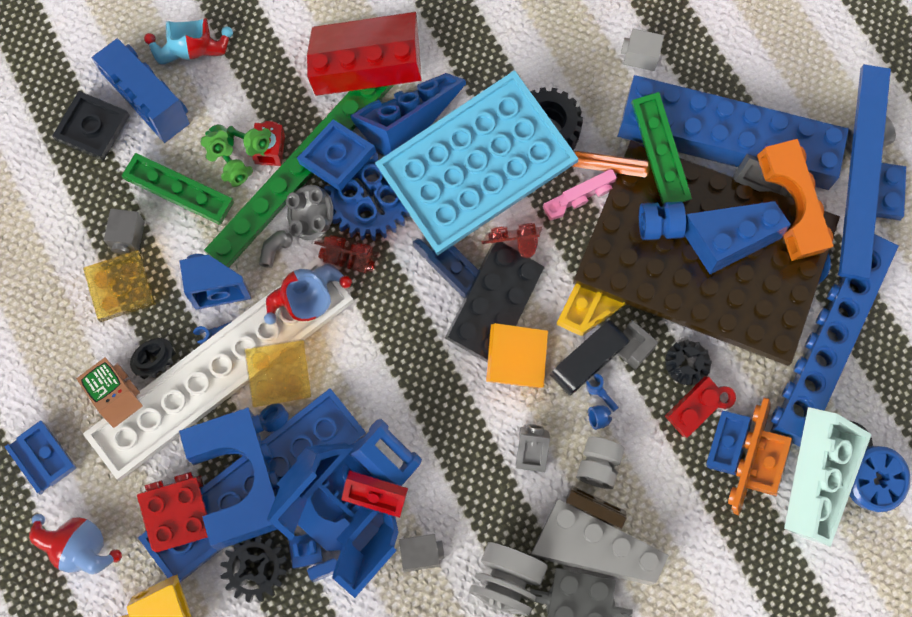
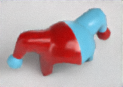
(188, 41)

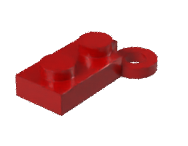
(699, 405)

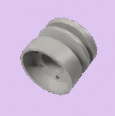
(508, 579)

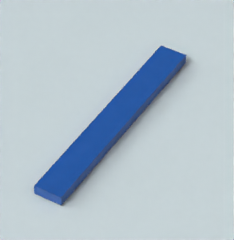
(864, 173)

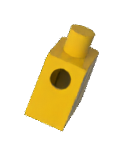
(159, 600)

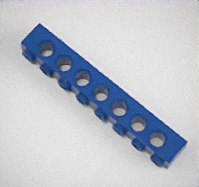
(835, 353)

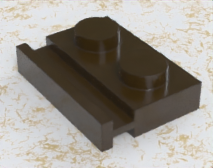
(595, 506)

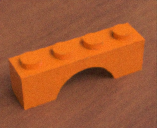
(787, 166)

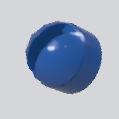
(599, 416)

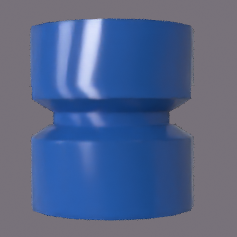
(664, 220)

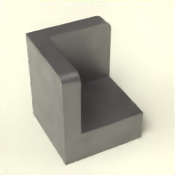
(639, 347)

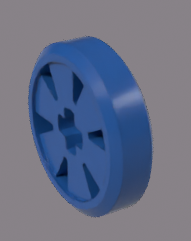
(892, 486)

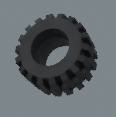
(563, 111)

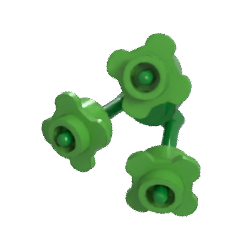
(220, 143)

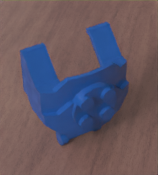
(313, 495)

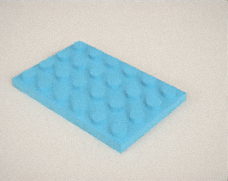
(476, 162)

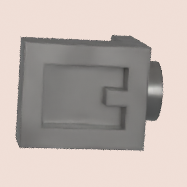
(533, 448)

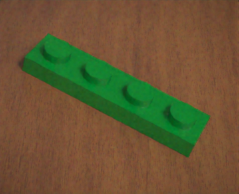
(661, 149)
(178, 189)

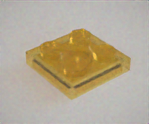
(119, 286)
(277, 372)

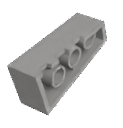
(592, 545)

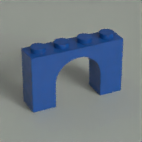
(238, 435)

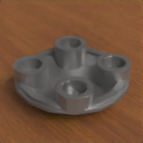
(309, 212)

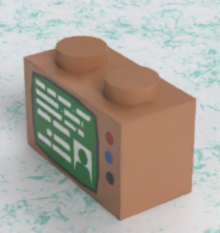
(110, 392)

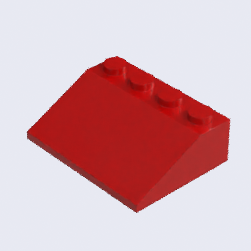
(364, 54)

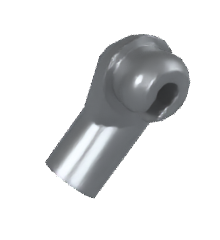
(270, 245)

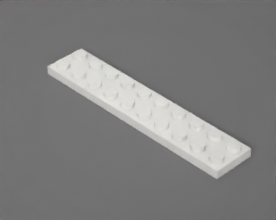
(200, 382)

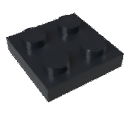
(91, 125)

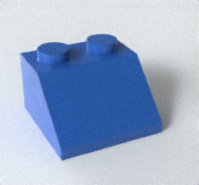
(211, 283)

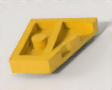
(586, 310)

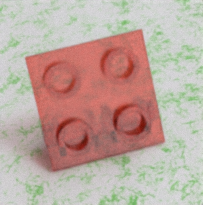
(525, 235)
(336, 244)

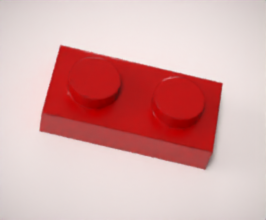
(374, 494)

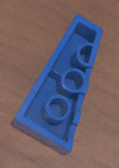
(142, 89)

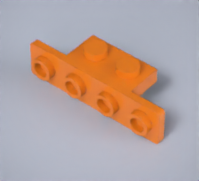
(764, 460)

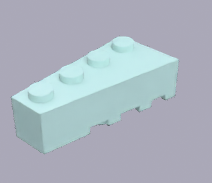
(824, 474)

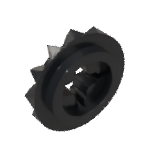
(158, 348)
(687, 375)

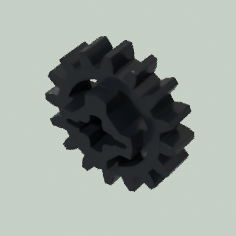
(242, 577)

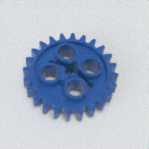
(348, 208)

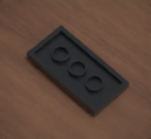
(494, 297)

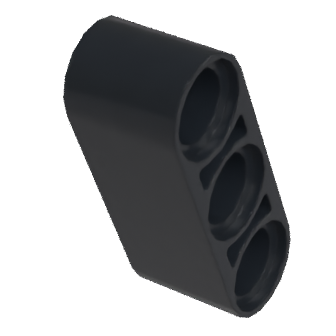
(589, 357)

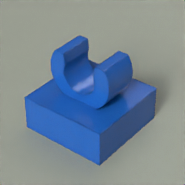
(305, 551)

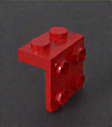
(173, 512)

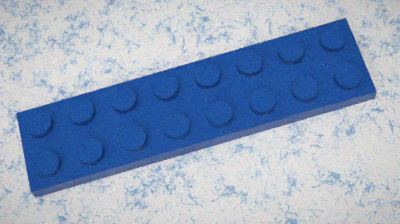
(319, 423)

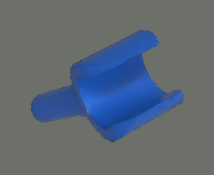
(209, 332)
(599, 390)

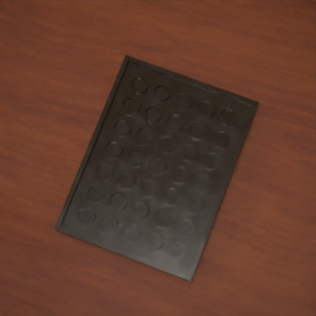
(749, 304)

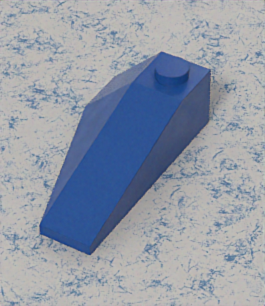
(407, 114)

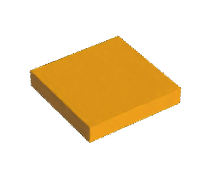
(517, 356)

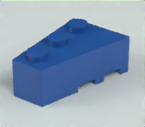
(734, 232)

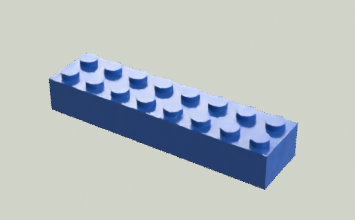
(730, 129)

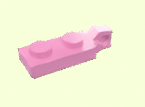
(578, 195)

